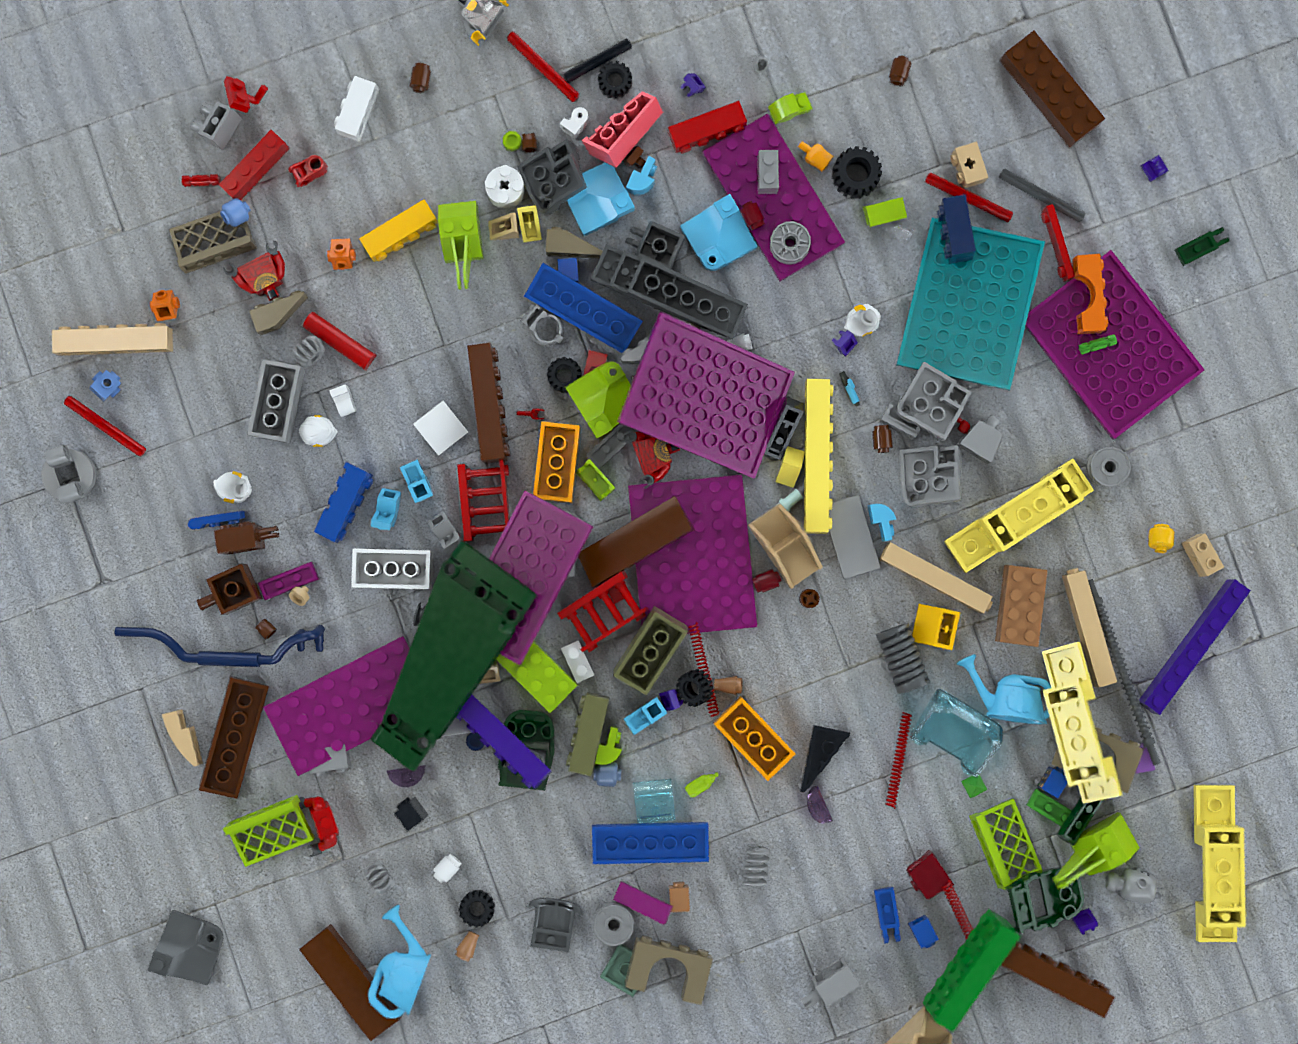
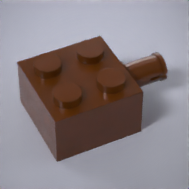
(242, 538)
(231, 590)

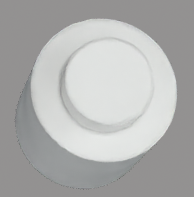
(446, 868)

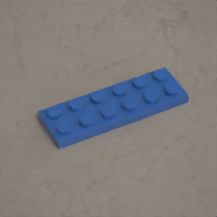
(583, 308)
(650, 843)

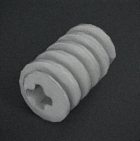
(757, 865)

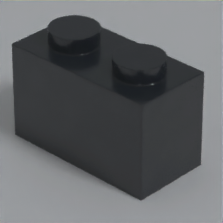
(410, 813)

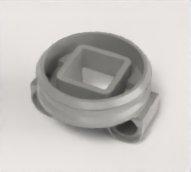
(61, 457)

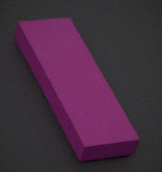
(288, 580)
(643, 903)

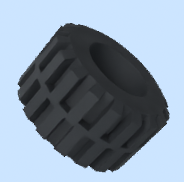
(862, 158)

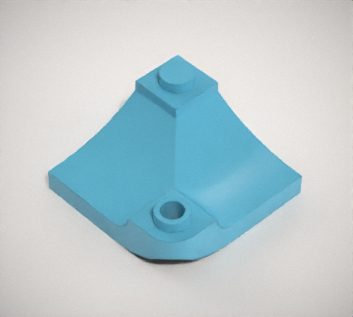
(601, 201)
(719, 234)

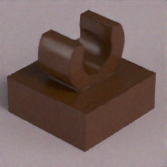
(634, 158)

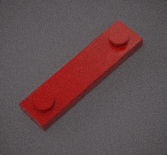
(1065, 267)

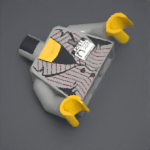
(481, 17)

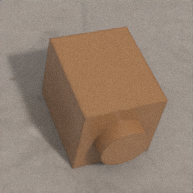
(679, 897)

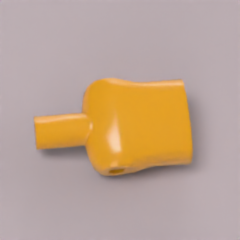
(816, 155)

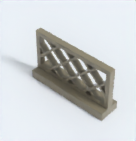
(214, 253)

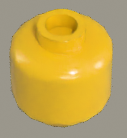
(1161, 538)

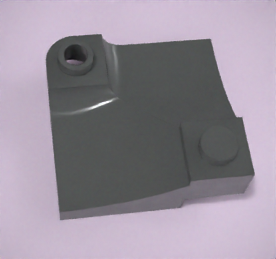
(553, 176)
(187, 949)

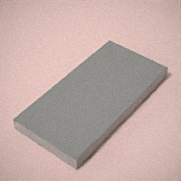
(852, 538)

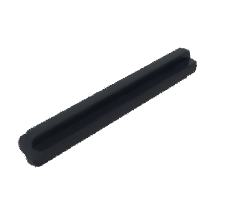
(597, 60)

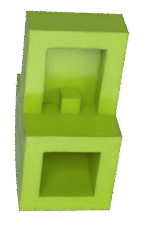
(789, 107)
(609, 752)

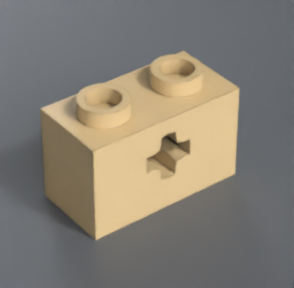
(969, 155)
(1202, 555)

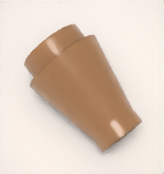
(729, 685)
(467, 946)

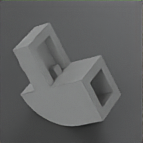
(445, 532)

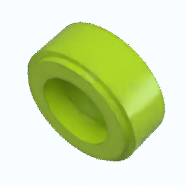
(512, 141)

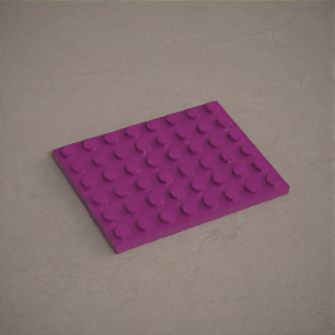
(1122, 379)
(706, 396)
(708, 570)

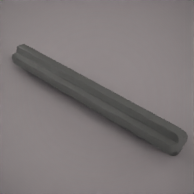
(1041, 195)

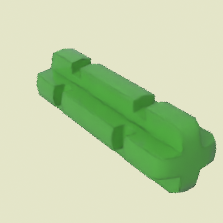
(1097, 344)

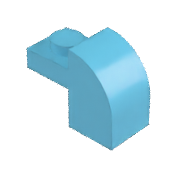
(387, 509)

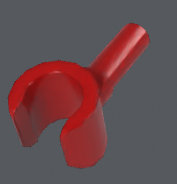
(533, 414)
(964, 425)

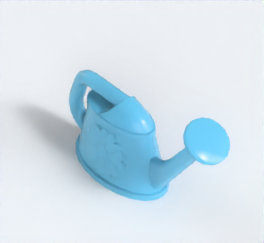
(1013, 698)
(401, 972)

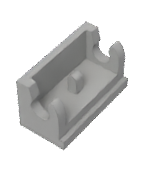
(898, 424)

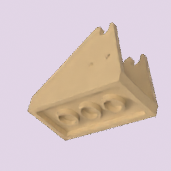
(786, 545)
(921, 1030)

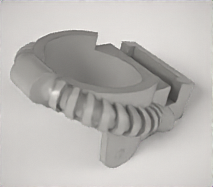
(530, 320)

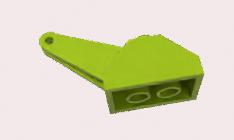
(460, 236)
(1099, 850)

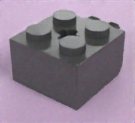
(657, 235)

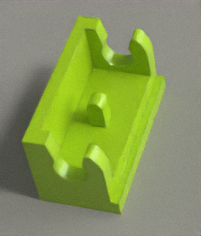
(885, 212)
(595, 480)

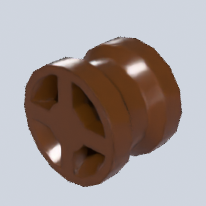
(812, 600)

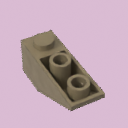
(273, 315)

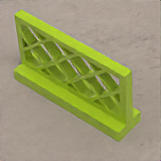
(259, 818)
(990, 848)

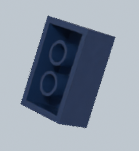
(956, 229)

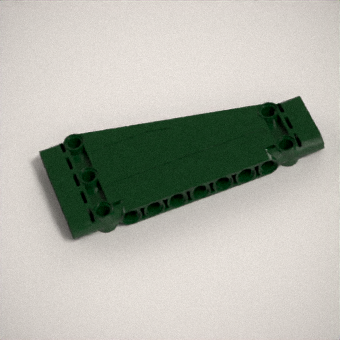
(451, 651)

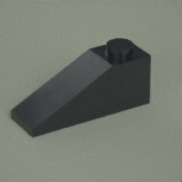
(784, 428)

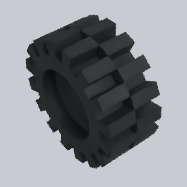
(620, 69)
(556, 366)
(702, 683)
(471, 919)

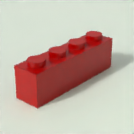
(707, 127)
(254, 165)

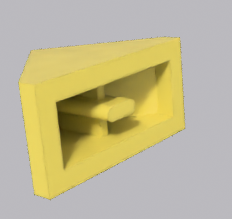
(529, 223)
(790, 467)

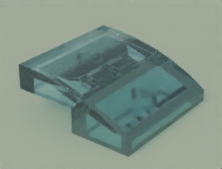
(654, 801)

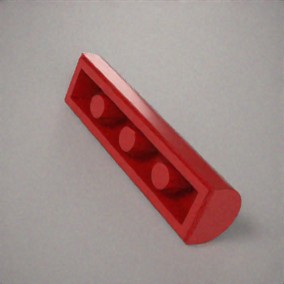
(339, 340)

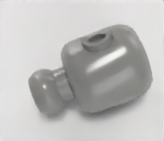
(1133, 885)

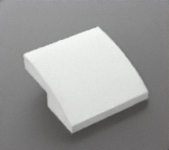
(440, 427)

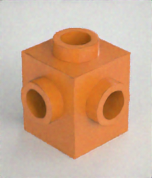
(341, 254)
(164, 305)

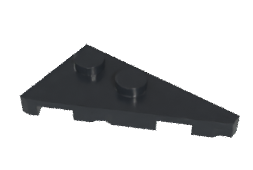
(822, 747)

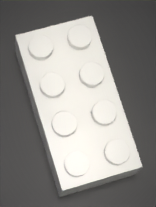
(392, 568)

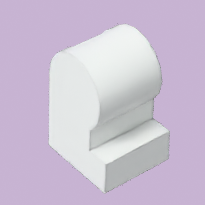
(576, 123)
(343, 400)

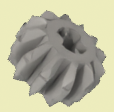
(308, 351)
(379, 877)

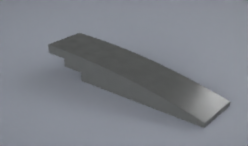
(669, 291)

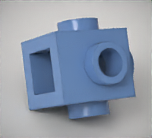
(103, 391)

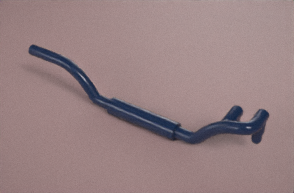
(238, 659)

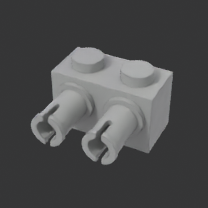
(219, 124)

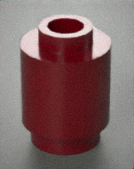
(752, 215)
(766, 581)

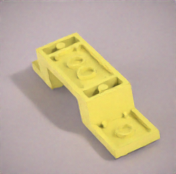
(1019, 516)
(1074, 724)
(1222, 864)

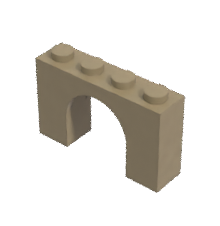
(1126, 757)
(648, 952)

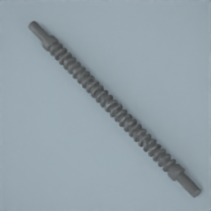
(1120, 665)

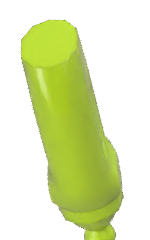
(700, 784)

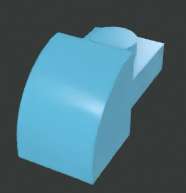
(642, 182)
(416, 481)
(882, 515)
(645, 715)

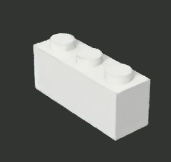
(356, 108)

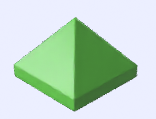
(974, 786)

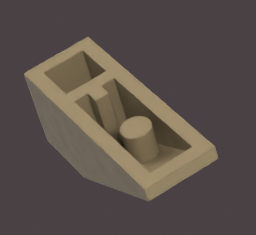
(565, 244)

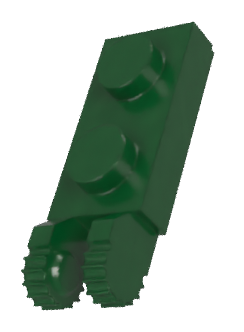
(1200, 247)

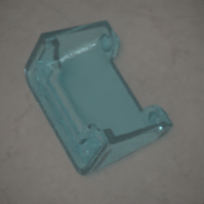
(958, 731)

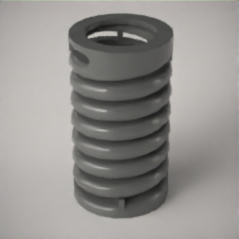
(909, 656)

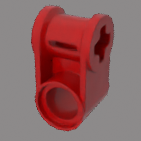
(304, 172)

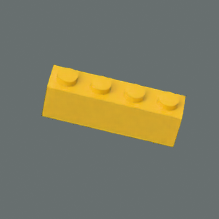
(399, 230)

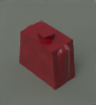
(928, 875)

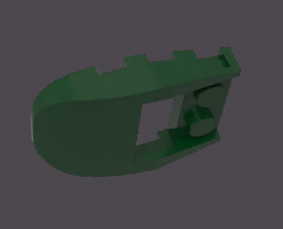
(535, 732)
(1059, 903)

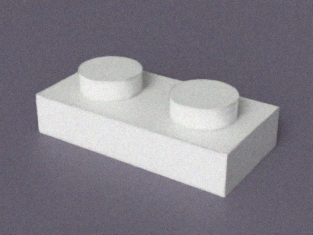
(577, 661)

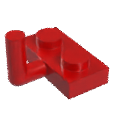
(238, 96)

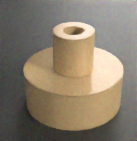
(299, 595)

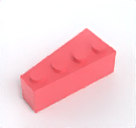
(623, 130)

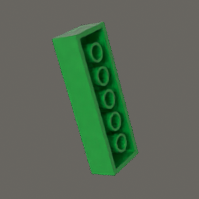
(970, 970)

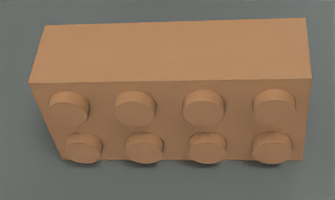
(1021, 605)

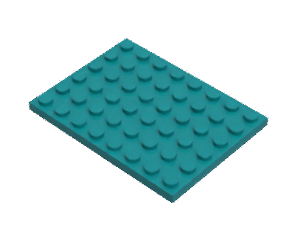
(972, 312)

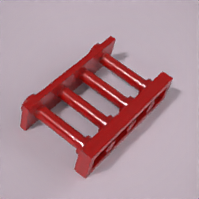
(467, 493)
(586, 602)

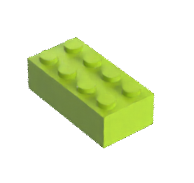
(541, 677)

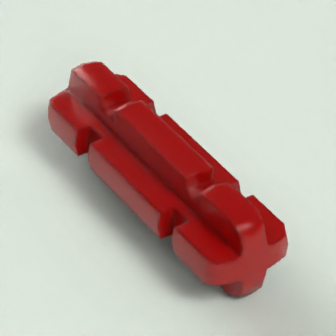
(200, 180)

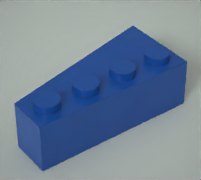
(343, 503)

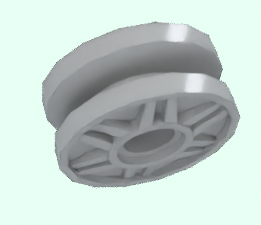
(798, 234)
(1120, 467)
(609, 935)

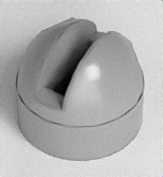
(762, 61)

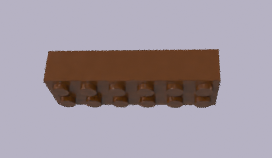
(1052, 89)
(487, 402)
(1059, 979)

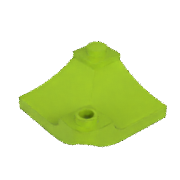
(600, 397)

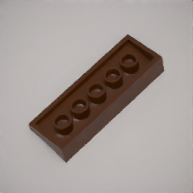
(635, 541)
(233, 737)
(347, 980)

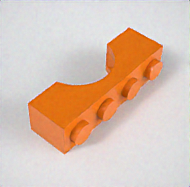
(1089, 270)

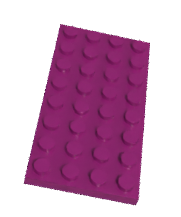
(737, 171)
(539, 552)
(338, 707)

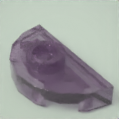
(406, 778)
(817, 806)

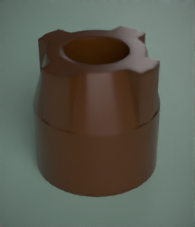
(529, 143)
(266, 629)

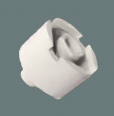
(501, 197)

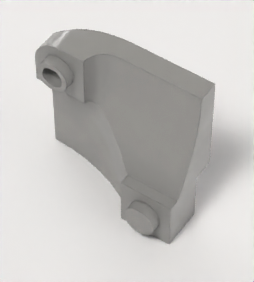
(933, 401)
(931, 475)

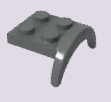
(553, 923)

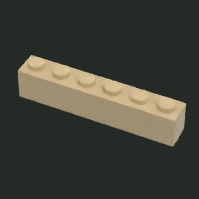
(112, 340)

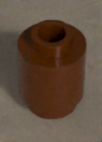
(899, 71)
(420, 77)
(882, 438)

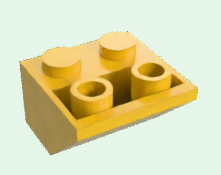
(935, 626)

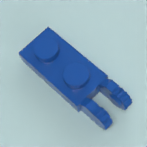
(215, 520)
(887, 912)

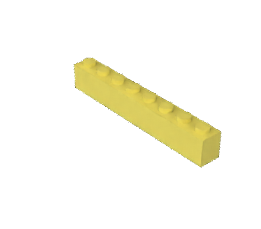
(816, 456)

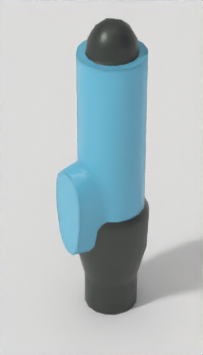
(849, 386)

